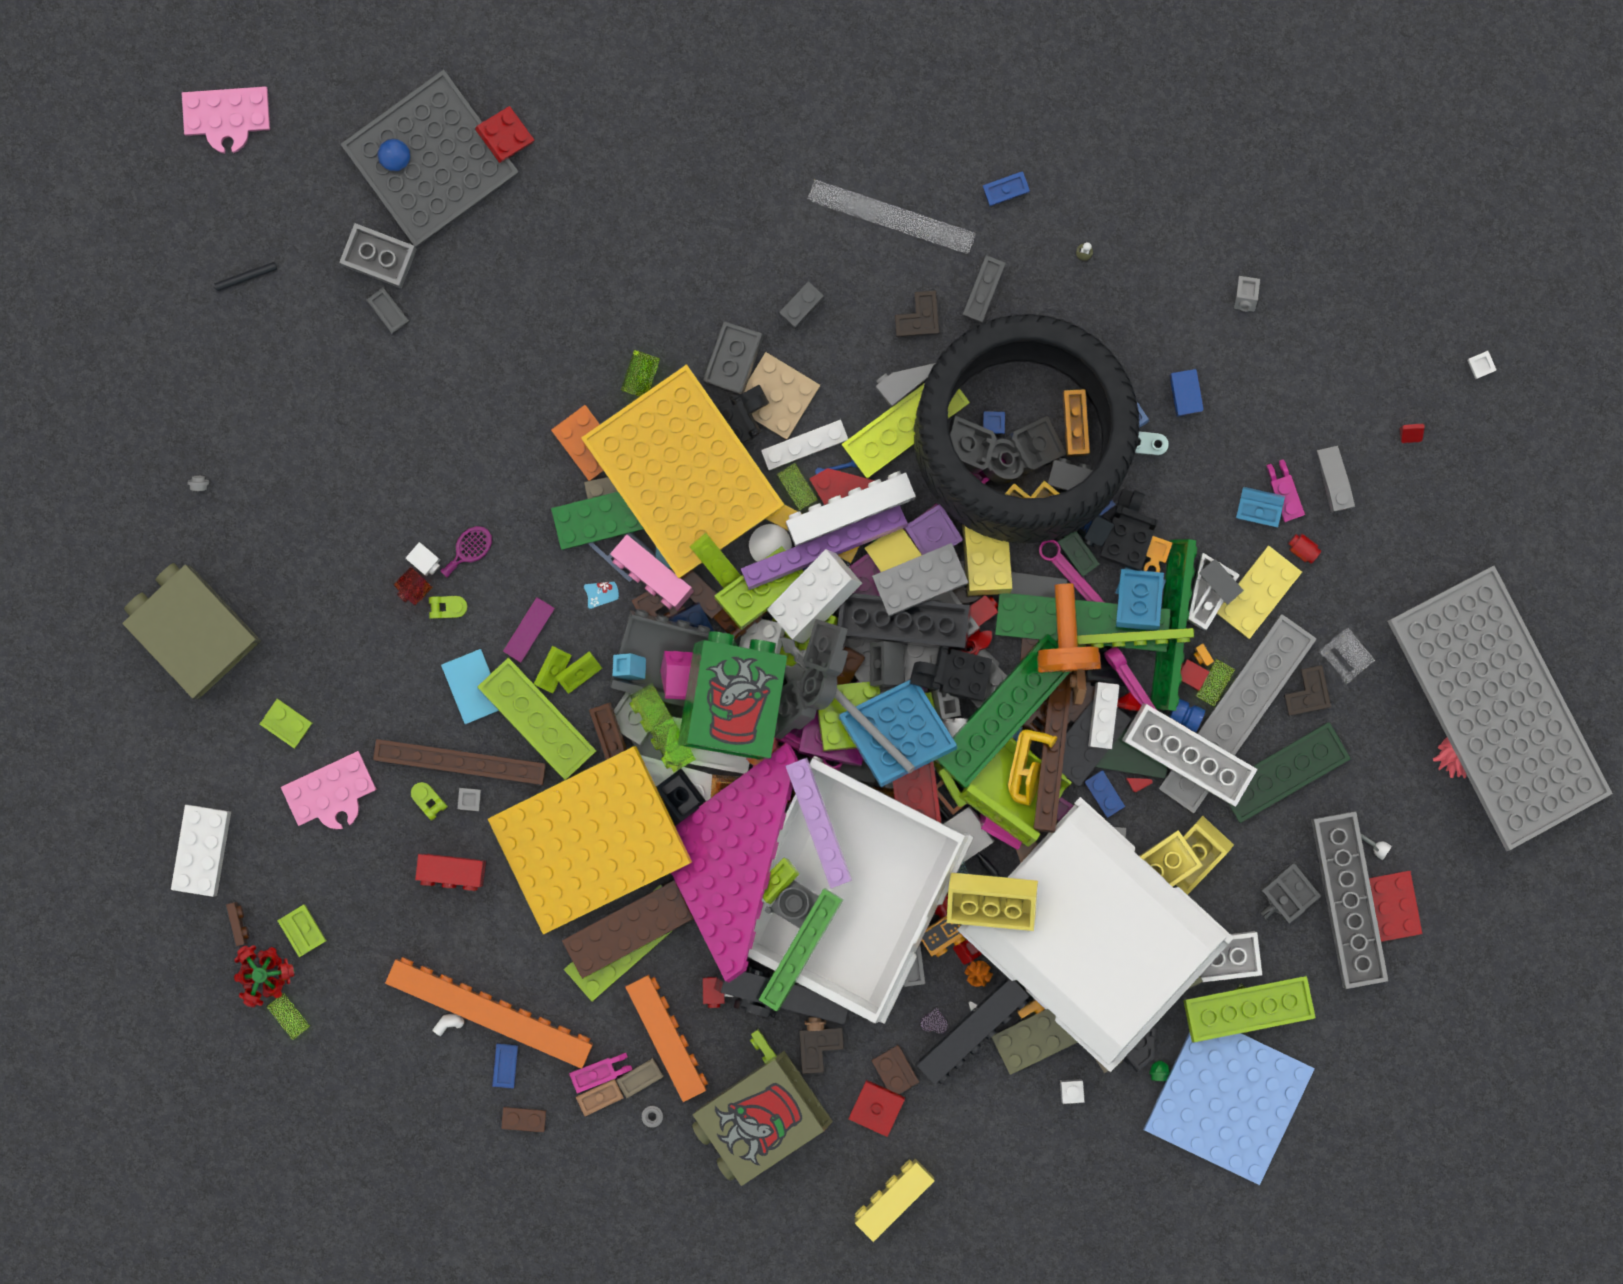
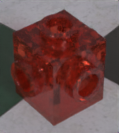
(412, 586)

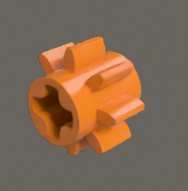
(978, 973)

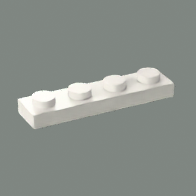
(804, 445)

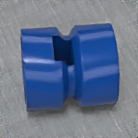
(1188, 716)

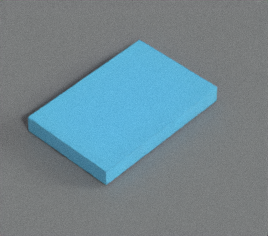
(463, 678)

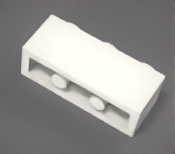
(1103, 715)

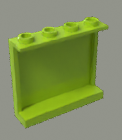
(992, 797)

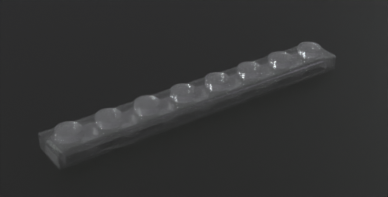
(891, 216)

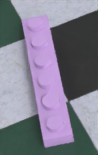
(818, 823)

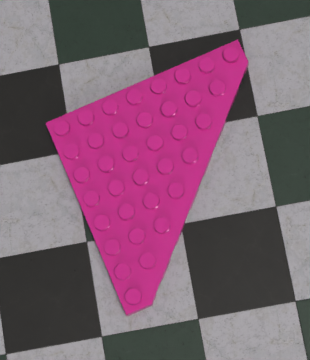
(731, 858)

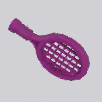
(453, 564)

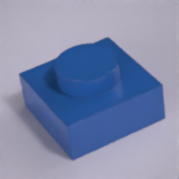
(994, 421)

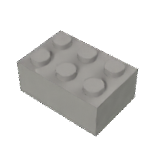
(378, 255)

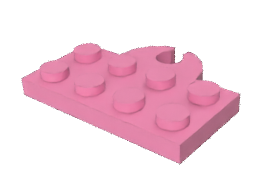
(226, 115)
(330, 792)

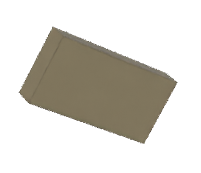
(639, 1078)

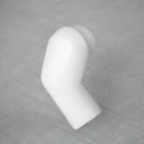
(448, 1020)

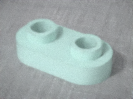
(1147, 444)

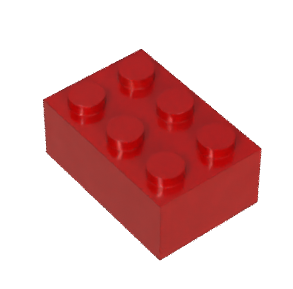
(450, 871)

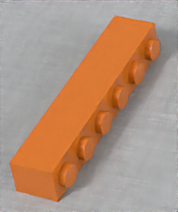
(666, 1037)

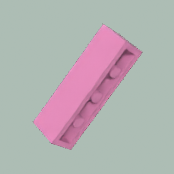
(651, 572)

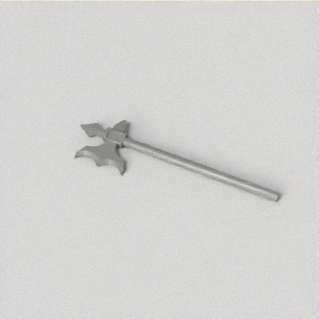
(797, 671)

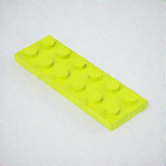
(891, 433)

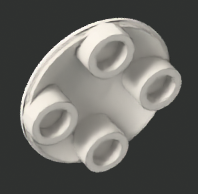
(767, 540)

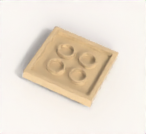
(787, 395)

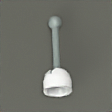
(1380, 849)

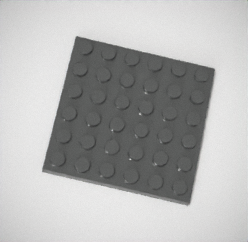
(447, 163)

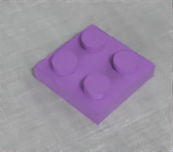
(933, 530)

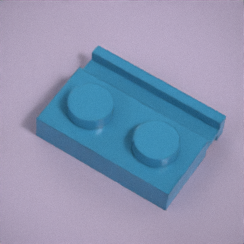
(1260, 507)

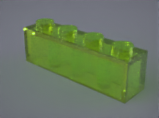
(662, 727)

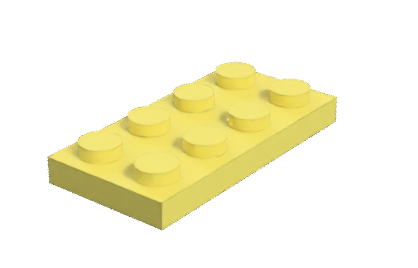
(1263, 589)

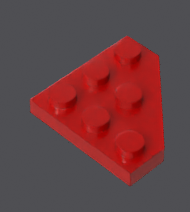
(834, 483)

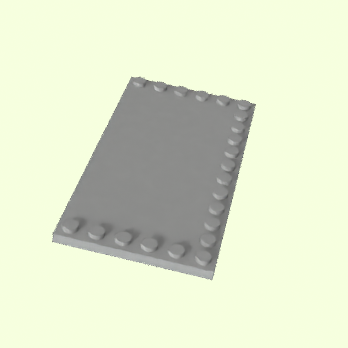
(1500, 708)

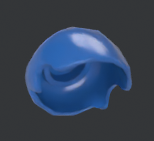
(393, 155)

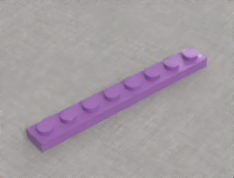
(836, 541)

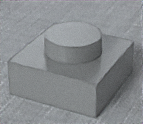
(469, 799)

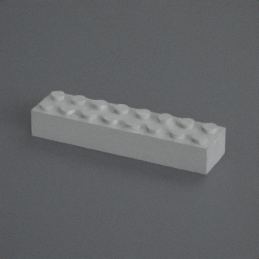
(1349, 900)

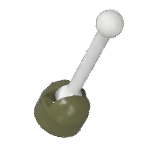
(1084, 254)

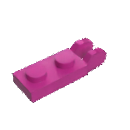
(1285, 486)
(597, 1073)

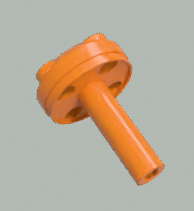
(1068, 655)

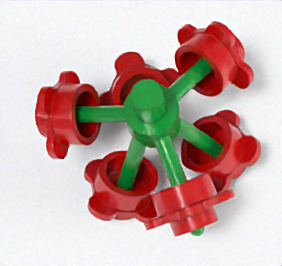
(255, 975)

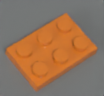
(570, 433)

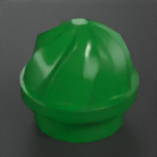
(1159, 1071)

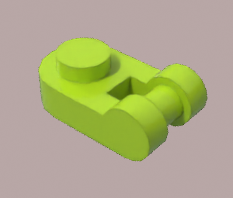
(455, 607)
(422, 794)

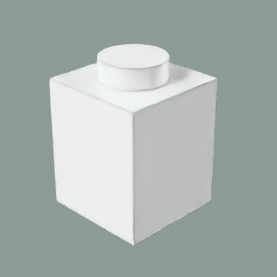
(423, 559)
(1072, 1091)

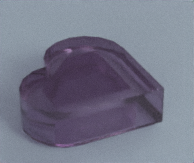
(934, 1022)

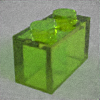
(640, 373)

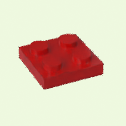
(504, 134)

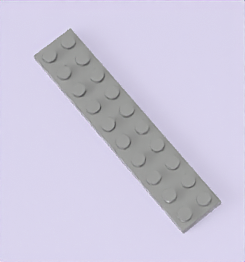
(1246, 701)

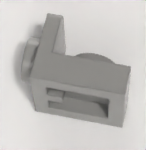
(1247, 294)

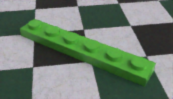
(801, 949)

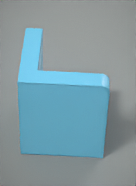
(629, 666)

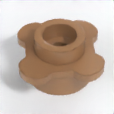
(815, 1024)

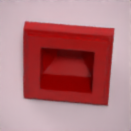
(1128, 702)

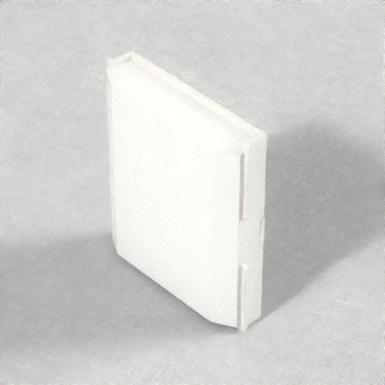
(898, 879)
(1106, 937)

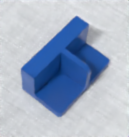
(1186, 392)

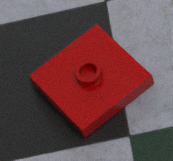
(876, 1108)

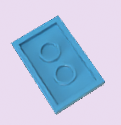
(1140, 599)

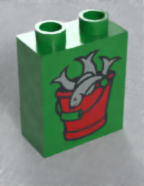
(733, 697)

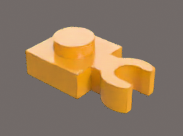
(1158, 552)

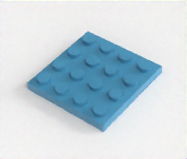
(908, 723)

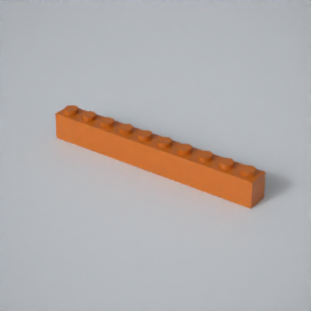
(489, 1013)

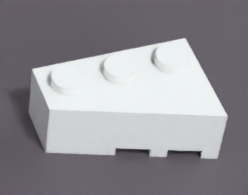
(1204, 600)

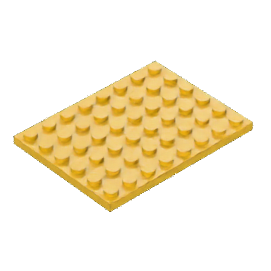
(682, 469)
(589, 840)

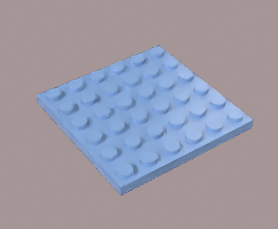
(1229, 1102)

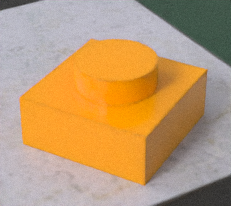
(1202, 655)

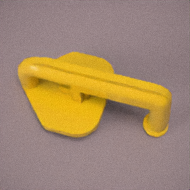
(1019, 764)

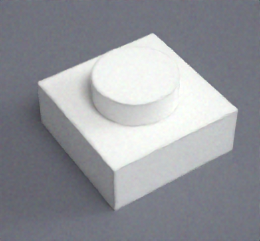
(1481, 365)

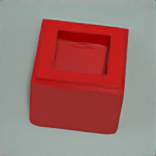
(1411, 433)
(1137, 784)
(966, 951)

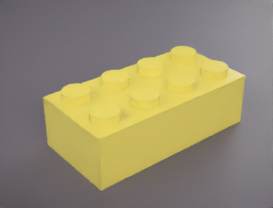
(986, 564)
(992, 901)
(894, 1199)

